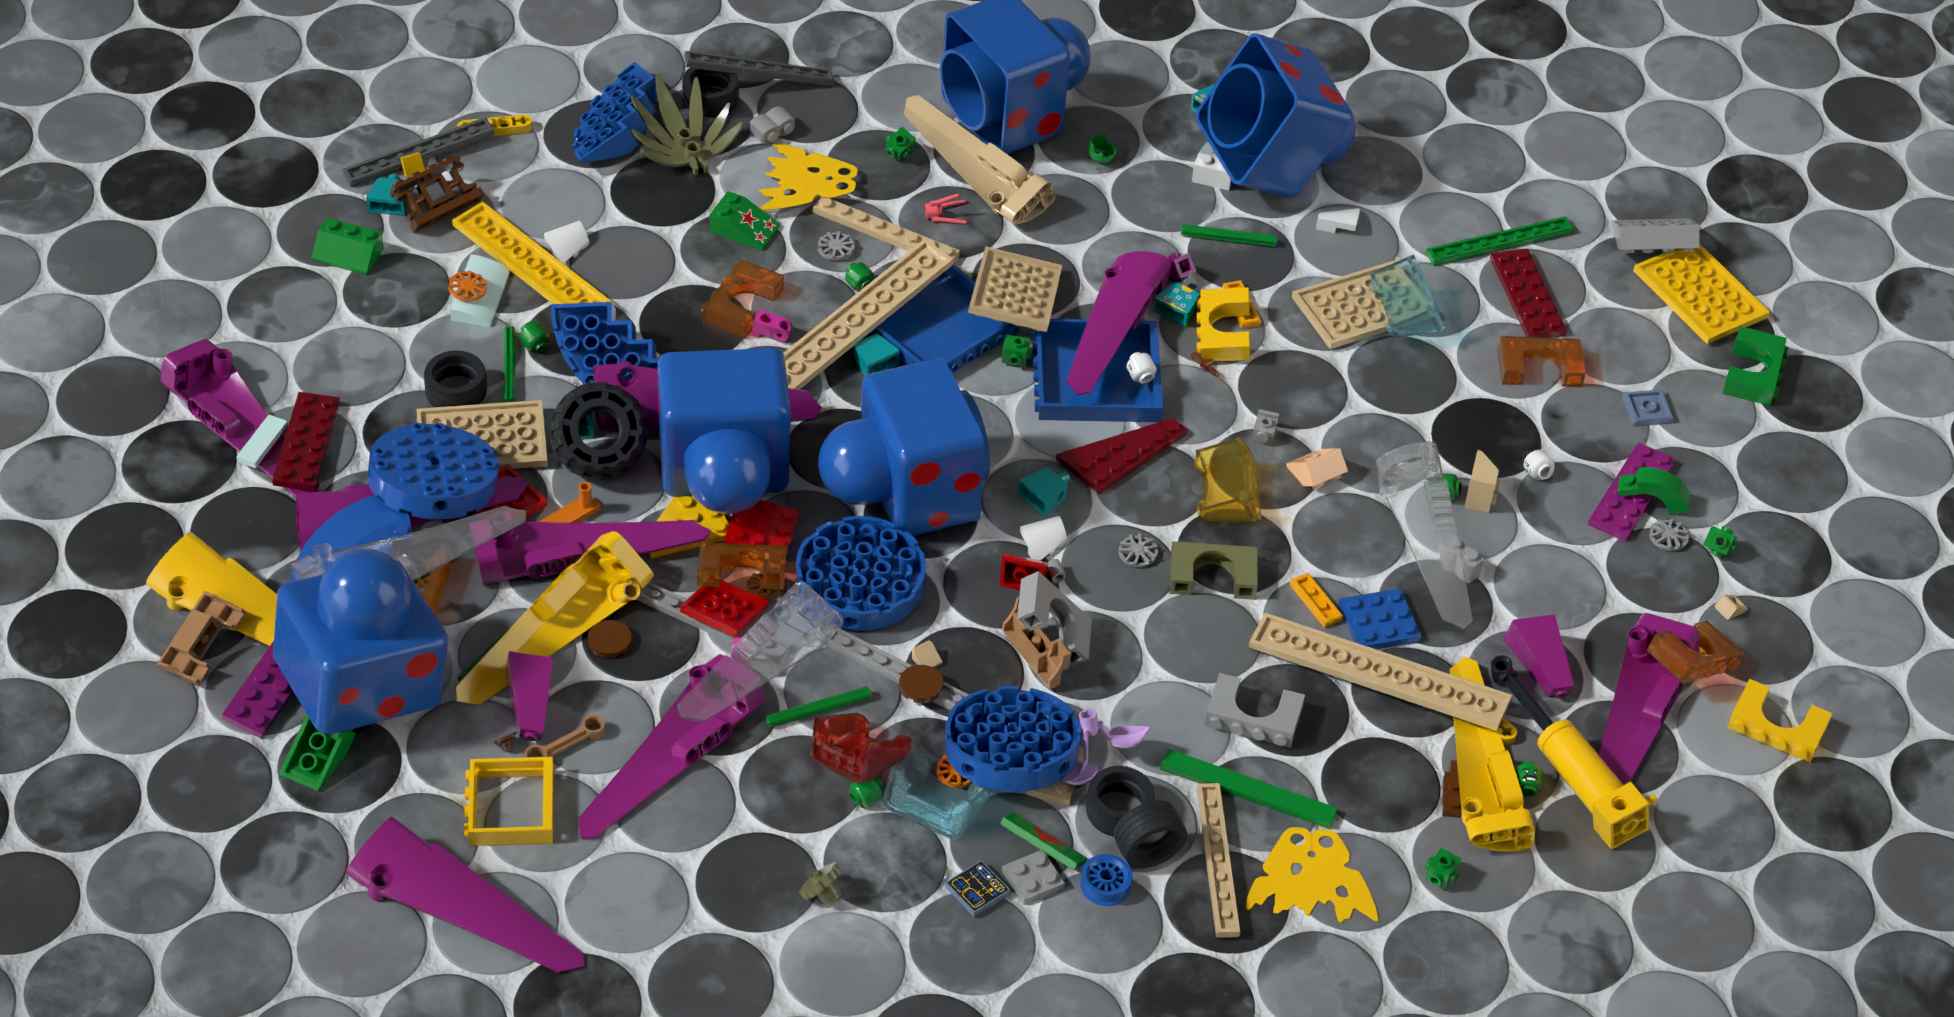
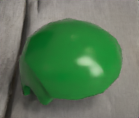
(1101, 150)

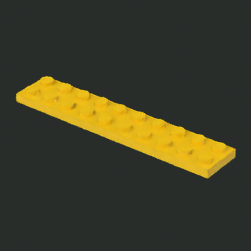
(525, 257)

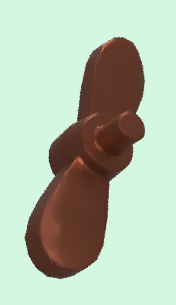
(1204, 364)

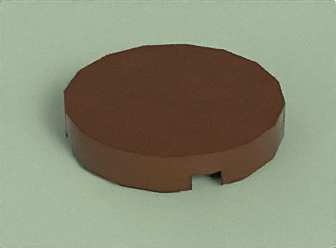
(609, 639)
(921, 683)

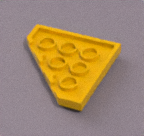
(689, 509)

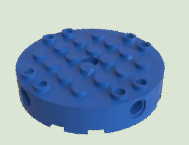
(433, 471)
(864, 571)
(1012, 739)

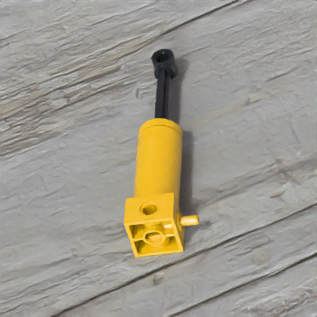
(1616, 808)

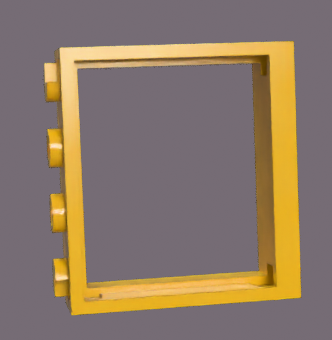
(509, 768)

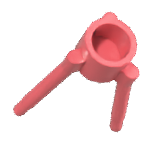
(935, 207)

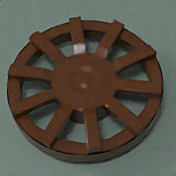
(763, 593)

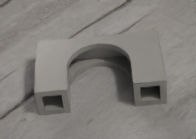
(1039, 598)
(1276, 728)

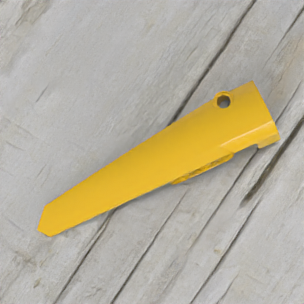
(195, 568)
(565, 610)
(1488, 782)

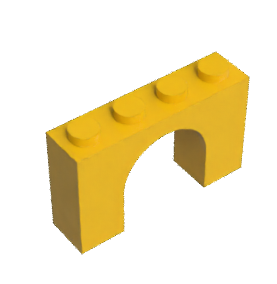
(1217, 305)
(1798, 741)

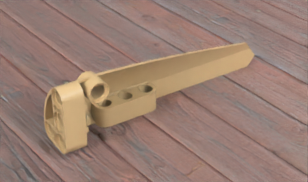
(986, 168)

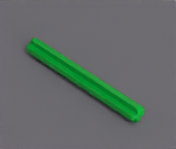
(1228, 235)
(509, 364)
(818, 706)

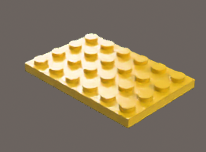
(1701, 292)

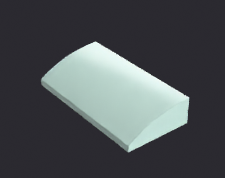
(483, 310)

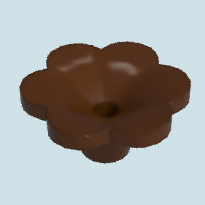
(505, 741)

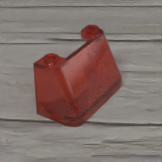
(846, 748)

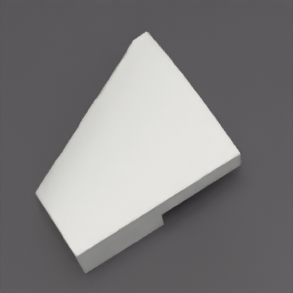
(1338, 219)
(567, 241)
(1044, 537)

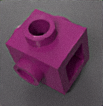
(1181, 266)

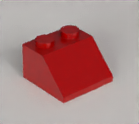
(1018, 567)

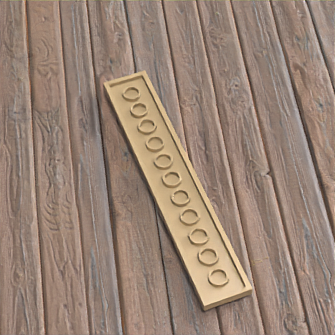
(864, 312)
(1381, 671)

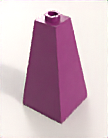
(1542, 653)
(528, 686)

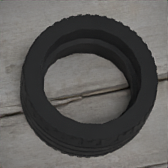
(712, 102)
(455, 364)
(1115, 780)
(1150, 834)

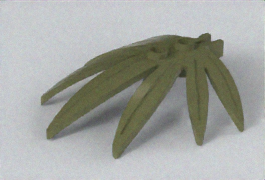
(686, 143)

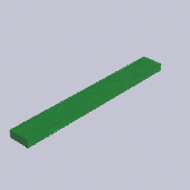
(1499, 241)
(1249, 788)

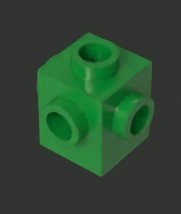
(900, 144)
(1016, 350)
(1714, 537)
(1443, 868)

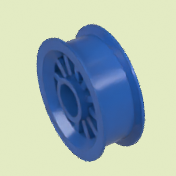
(1106, 880)

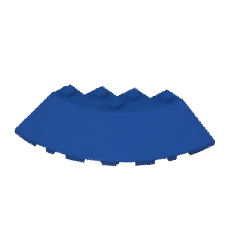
(608, 125)
(593, 337)
(359, 524)

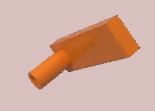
(577, 510)

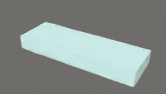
(262, 441)

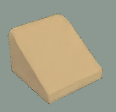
(1730, 606)
(926, 655)

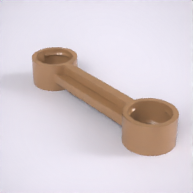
(570, 739)

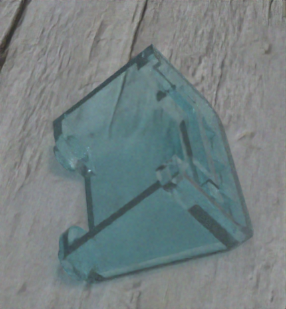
(1407, 299)
(928, 801)

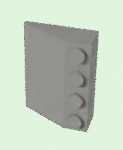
(1656, 234)

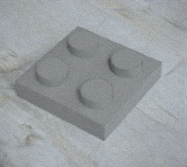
(1033, 877)

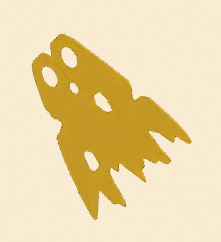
(795, 175)
(1315, 881)

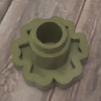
(822, 884)

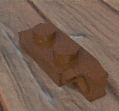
(1451, 793)

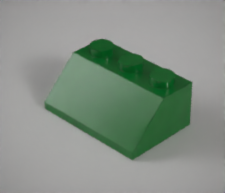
(347, 246)

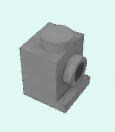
(1265, 427)

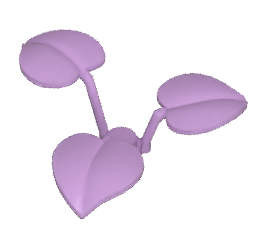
(1121, 737)

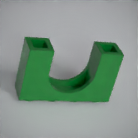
(1757, 386)

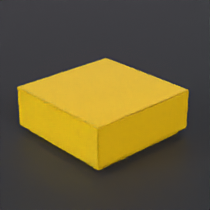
(412, 164)

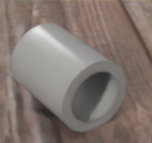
(1056, 571)

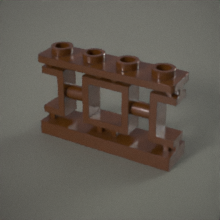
(442, 207)

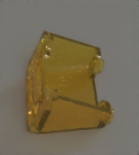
(1229, 482)

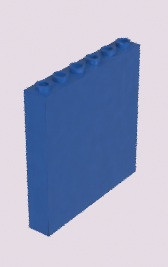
(939, 324)
(1114, 396)

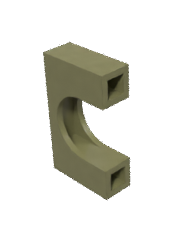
(1238, 560)

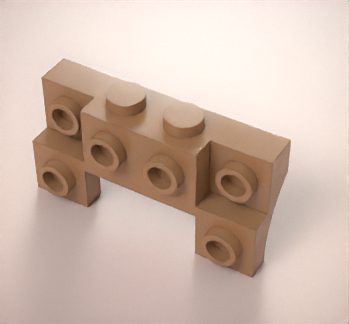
(196, 636)
(1040, 653)

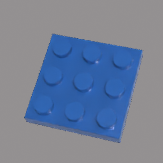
(1380, 619)

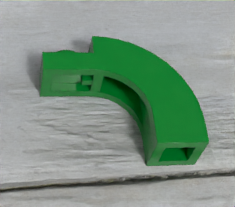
(1659, 484)

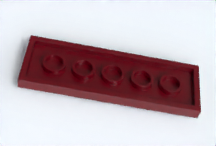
(1528, 294)
(306, 441)

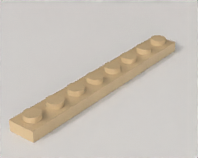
(875, 226)
(1218, 860)

